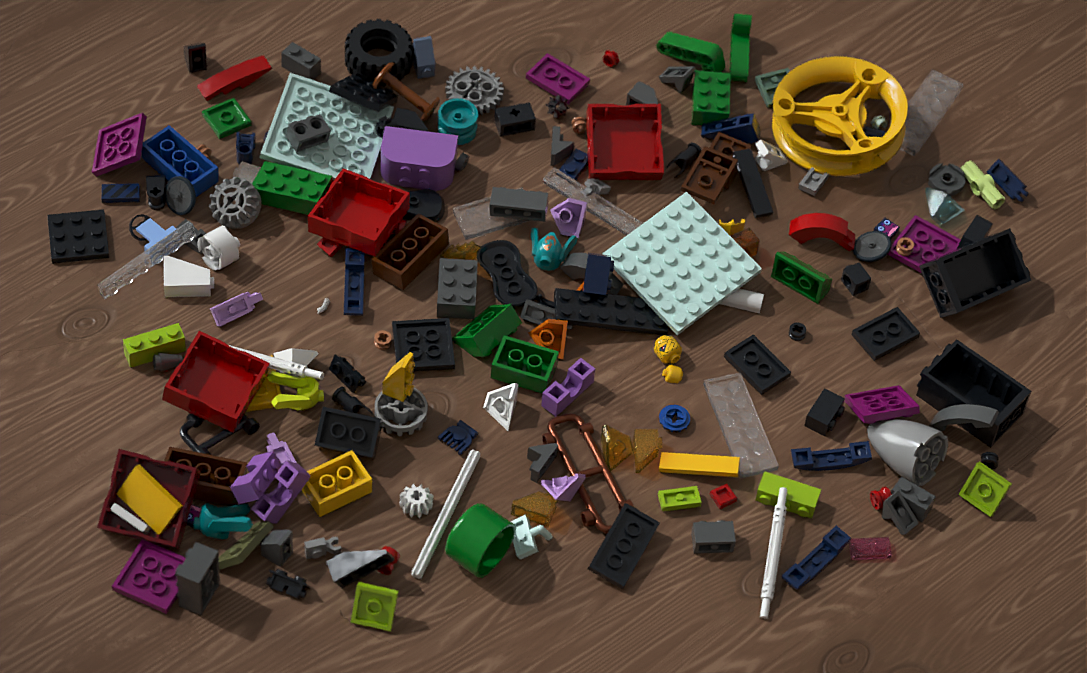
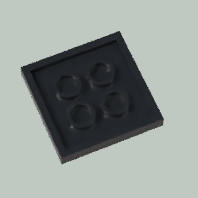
(363, 93)
(78, 236)
(427, 340)

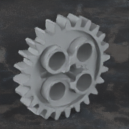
(477, 87)

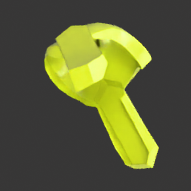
(307, 391)

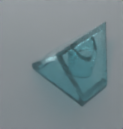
(941, 206)

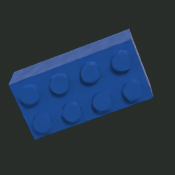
(175, 156)

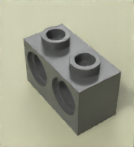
(308, 132)

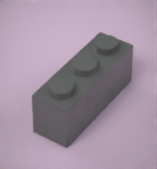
(519, 204)

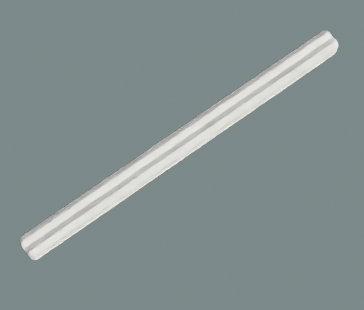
(445, 514)

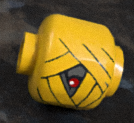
(667, 349)

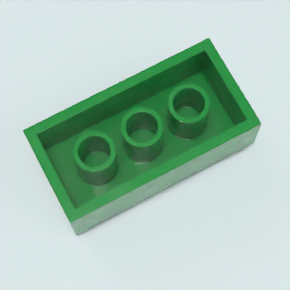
(291, 187)

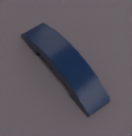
(354, 282)
(831, 459)
(817, 559)

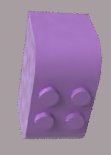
(418, 158)

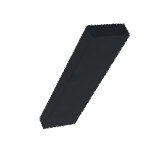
(753, 183)

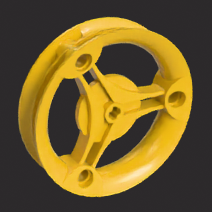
(839, 115)

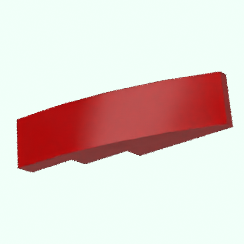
(235, 76)

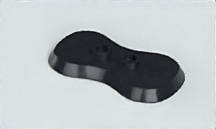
(427, 203)
(503, 264)

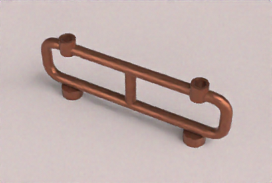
(589, 516)

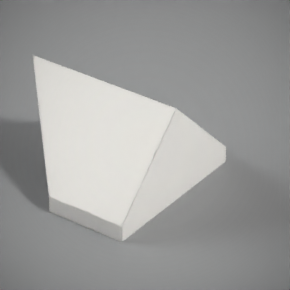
(298, 356)
(501, 404)

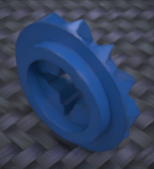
(668, 413)

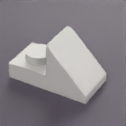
(769, 156)

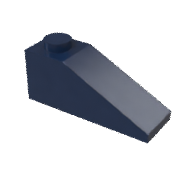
(741, 128)

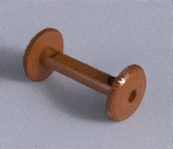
(406, 92)

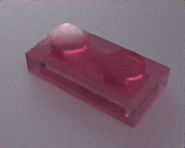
(870, 548)

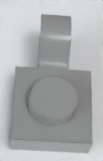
(595, 185)
(319, 547)

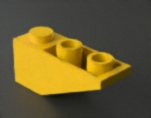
(400, 378)

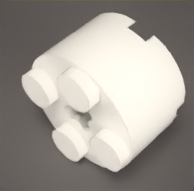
(219, 248)

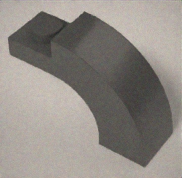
(575, 268)

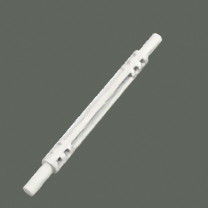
(286, 366)
(773, 553)

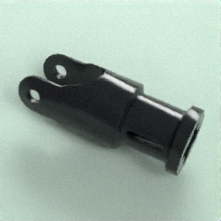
(685, 158)
(349, 403)

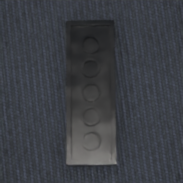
(607, 312)

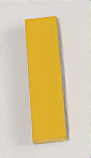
(699, 464)

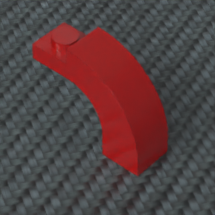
(822, 226)

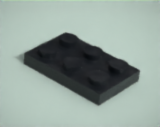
(885, 333)
(757, 364)

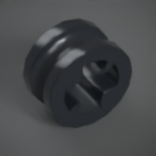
(800, 328)
(990, 459)

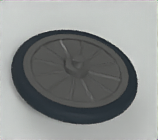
(180, 195)
(872, 246)

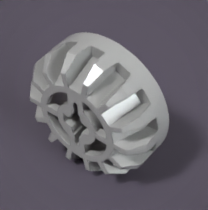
(246, 206)
(412, 409)

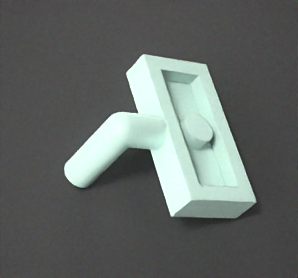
(524, 537)

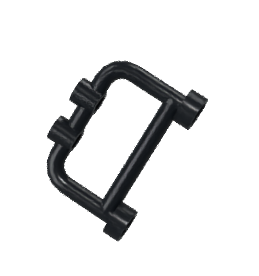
(250, 426)

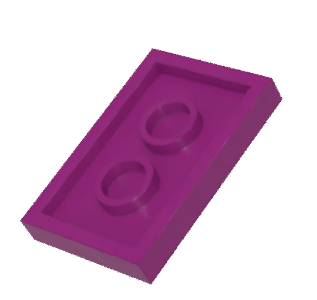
(557, 78)

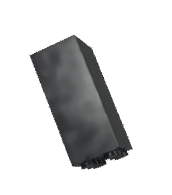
(975, 273)
(967, 378)

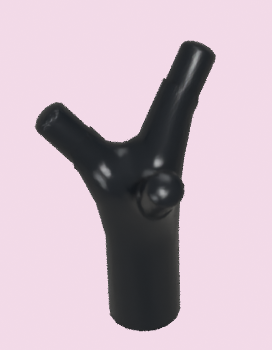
(544, 301)

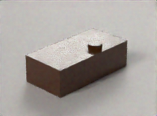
(410, 251)
(215, 476)

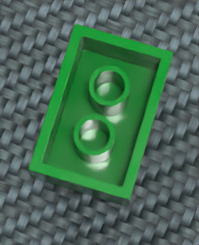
(710, 97)
(524, 364)

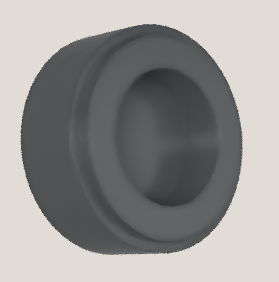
(462, 162)

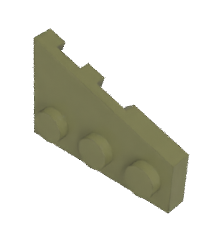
(245, 545)

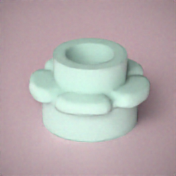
(877, 121)

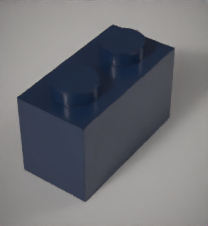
(597, 274)

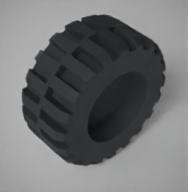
(378, 35)

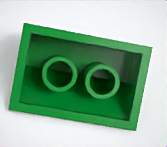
(800, 277)
(487, 330)

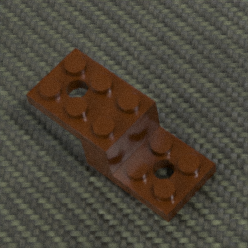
(714, 168)

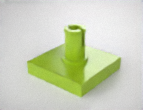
(985, 489)
(374, 606)

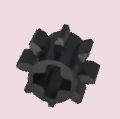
(562, 106)
(380, 126)

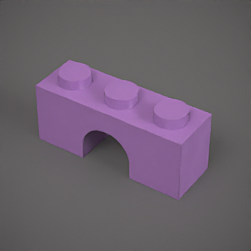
(559, 396)
(261, 473)
(274, 504)

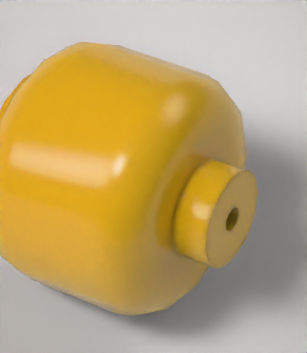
(673, 374)

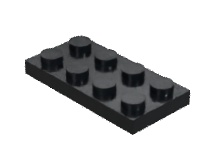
(623, 546)

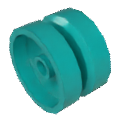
(458, 118)

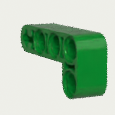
(740, 47)
(693, 50)

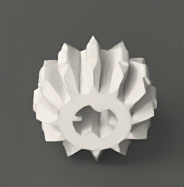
(416, 500)

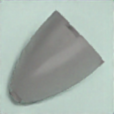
(909, 448)

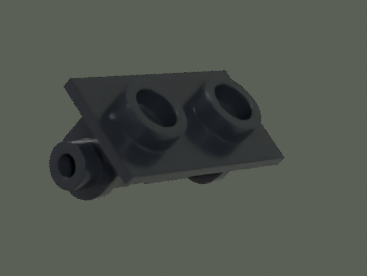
(344, 372)
(295, 586)

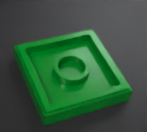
(226, 118)

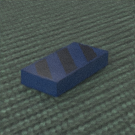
(120, 193)

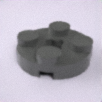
(952, 172)

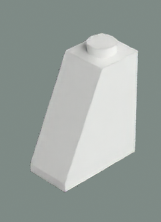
(186, 279)

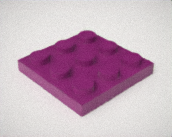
(119, 144)
(928, 241)
(882, 404)
(150, 576)

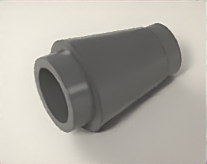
(166, 361)

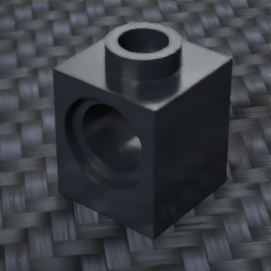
(855, 279)

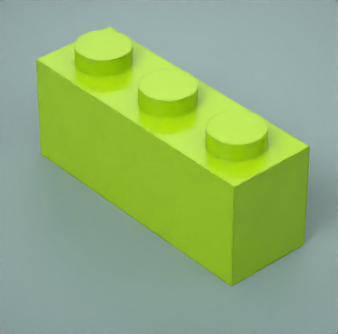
(142, 347)
(800, 497)

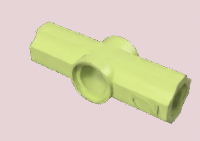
(982, 185)

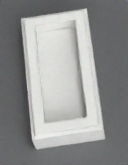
(130, 518)

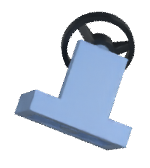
(149, 230)

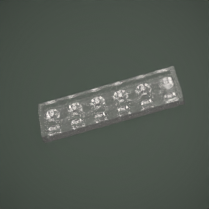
(928, 108)
(740, 424)

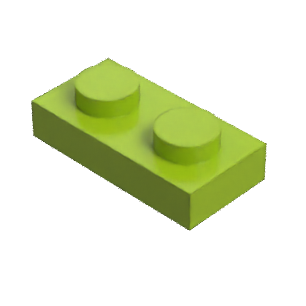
(679, 498)

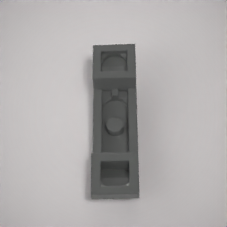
(966, 413)

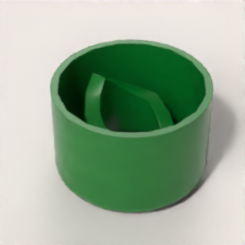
(480, 539)

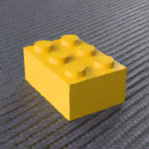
(337, 483)

